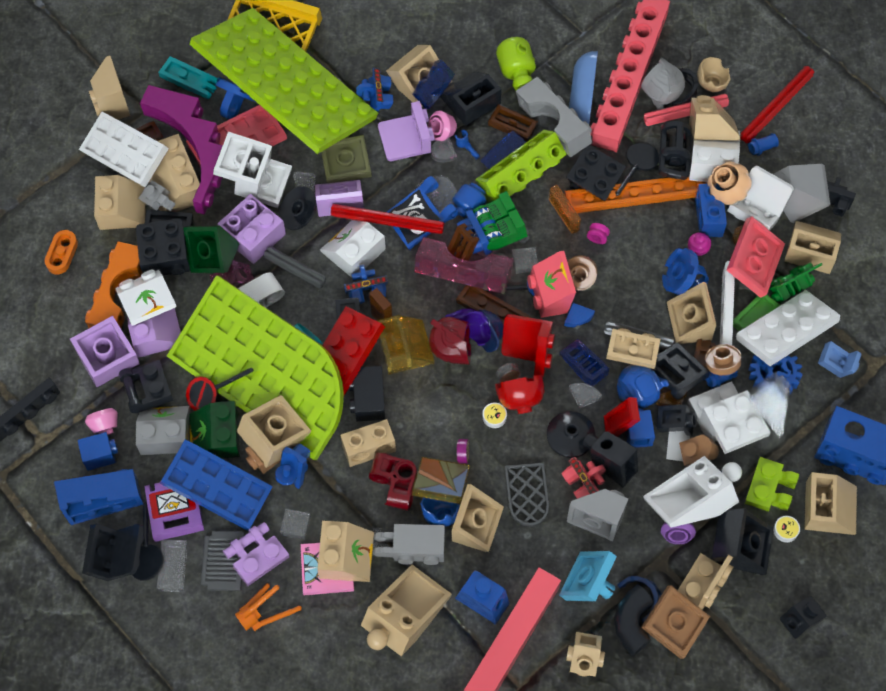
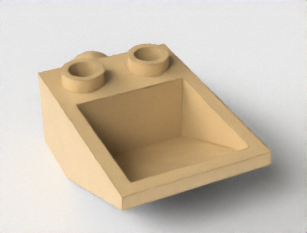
(404, 611)

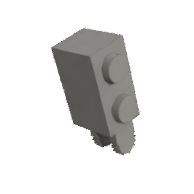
(413, 543)

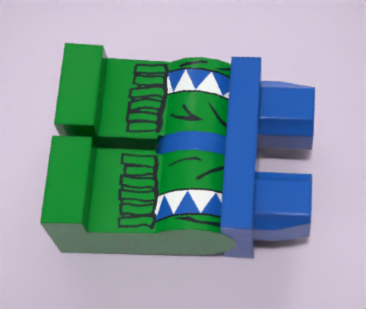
(495, 224)

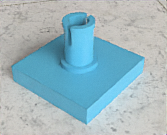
(589, 577)

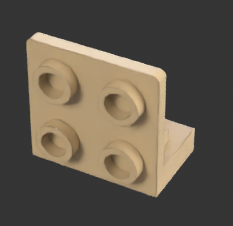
(633, 348)
(704, 580)

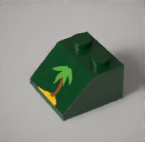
(216, 428)

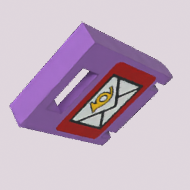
(168, 505)

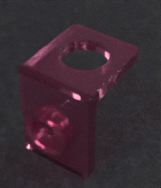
(233, 274)

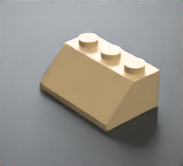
(176, 174)

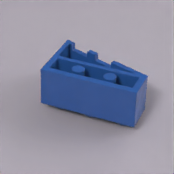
(97, 495)

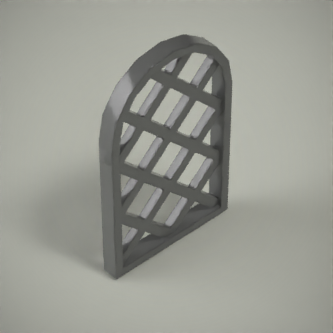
(528, 499)

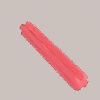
(677, 111)

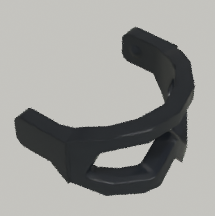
(694, 84)

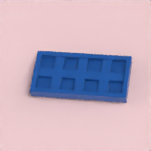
(216, 485)

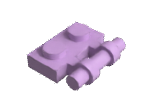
(261, 559)

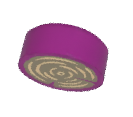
(463, 451)

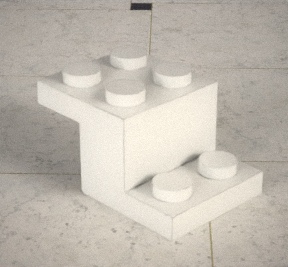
(252, 169)
(728, 417)

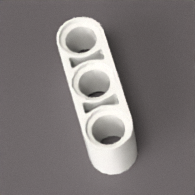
(264, 289)

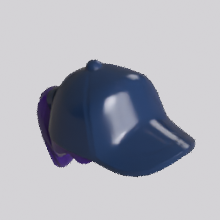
(485, 327)

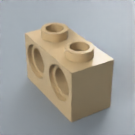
(365, 442)

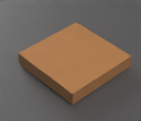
(675, 622)

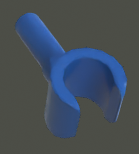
(464, 143)

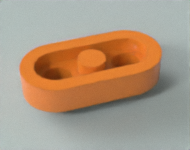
(61, 253)

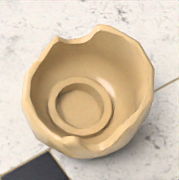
(713, 75)

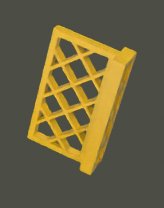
(288, 8)

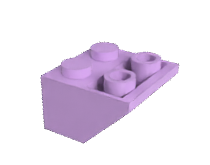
(253, 228)

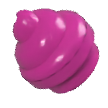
(699, 243)

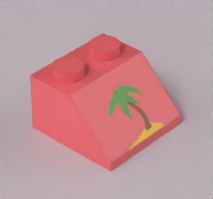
(552, 285)

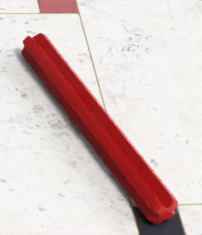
(776, 104)
(387, 218)

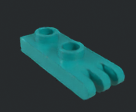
(188, 77)

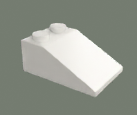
(711, 153)

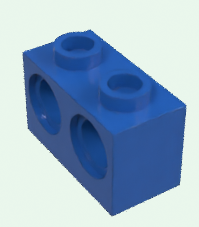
(710, 212)

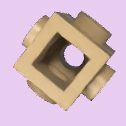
(585, 654)

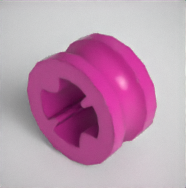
(598, 233)

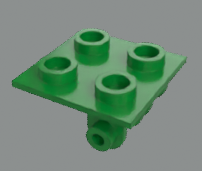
(796, 281)

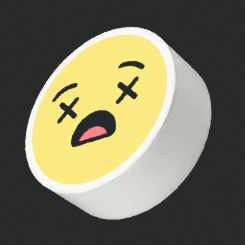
(494, 415)
(786, 529)

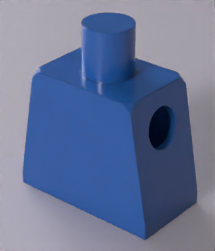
(483, 596)

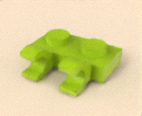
(764, 484)

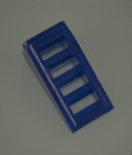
(593, 378)

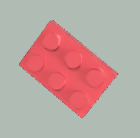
(756, 257)

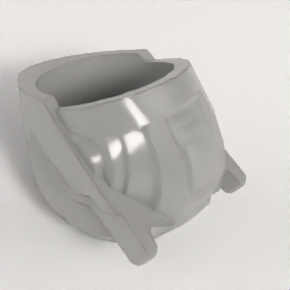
(663, 83)

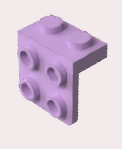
(407, 135)

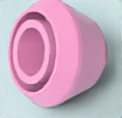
(442, 125)
(102, 421)

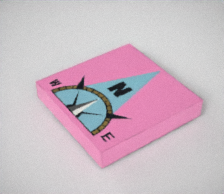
(310, 578)

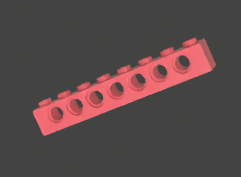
(635, 58)

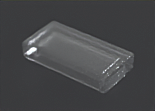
(172, 573)

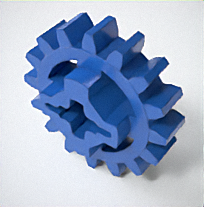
(792, 374)

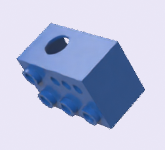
(854, 453)

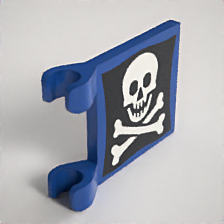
(420, 206)

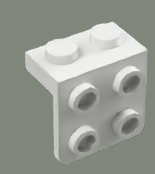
(764, 200)

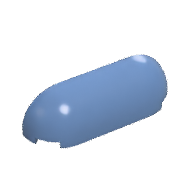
(583, 85)

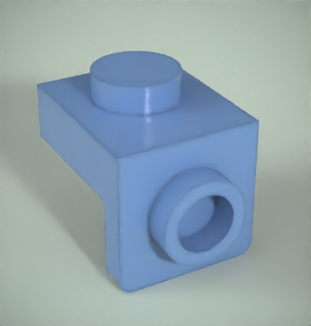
(838, 360)

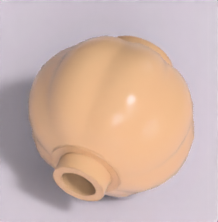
(733, 187)

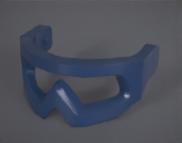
(655, 590)

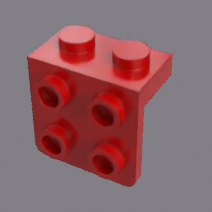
(528, 340)

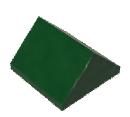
(209, 249)

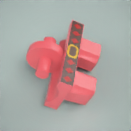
(577, 471)

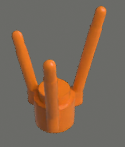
(249, 616)

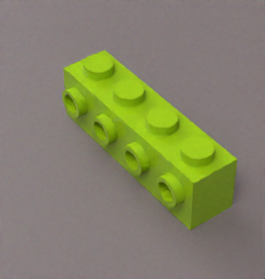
(522, 166)

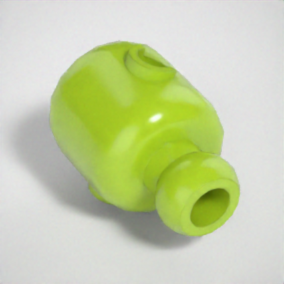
(516, 60)

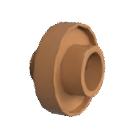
(582, 271)
(723, 359)

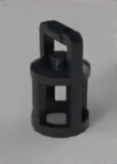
(675, 154)

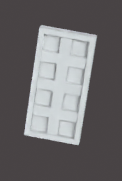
(123, 149)
(787, 327)

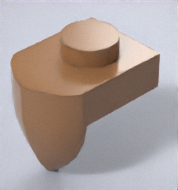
(696, 448)

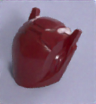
(451, 340)

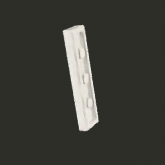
(727, 306)

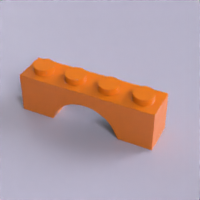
(122, 266)

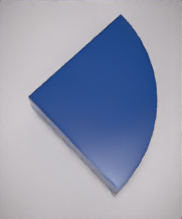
(578, 315)

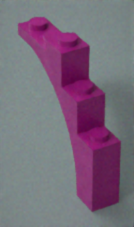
(185, 116)

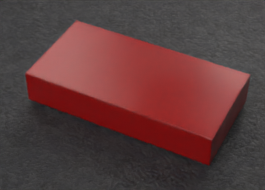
(622, 417)

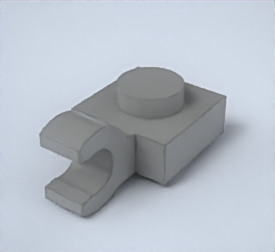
(156, 196)

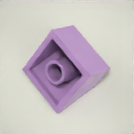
(104, 351)

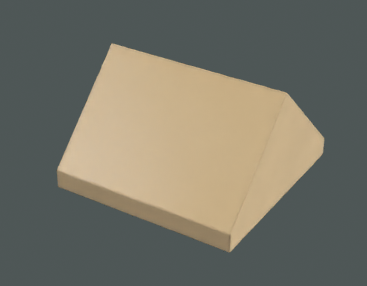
(692, 315)
(476, 520)

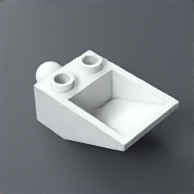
(696, 493)

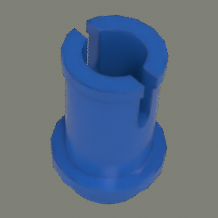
(760, 145)
(716, 380)

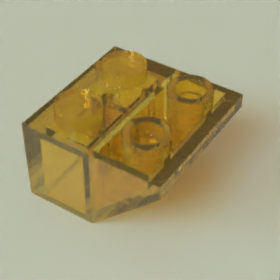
(404, 344)

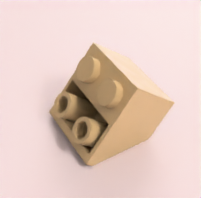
(813, 245)
(830, 504)

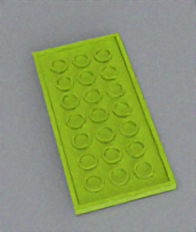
(284, 80)

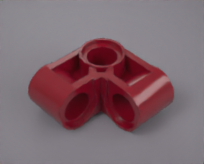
(387, 470)

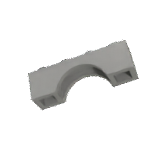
(538, 99)

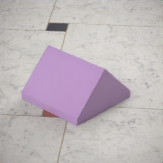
(341, 193)

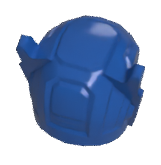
(641, 384)

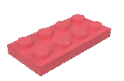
(253, 124)

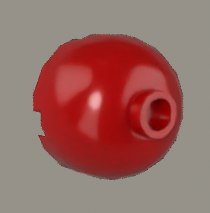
(521, 393)

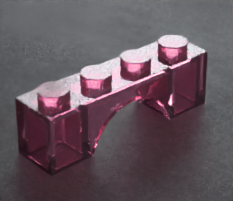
(488, 273)

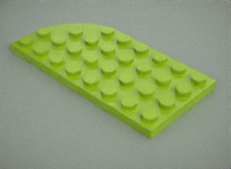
(238, 333)

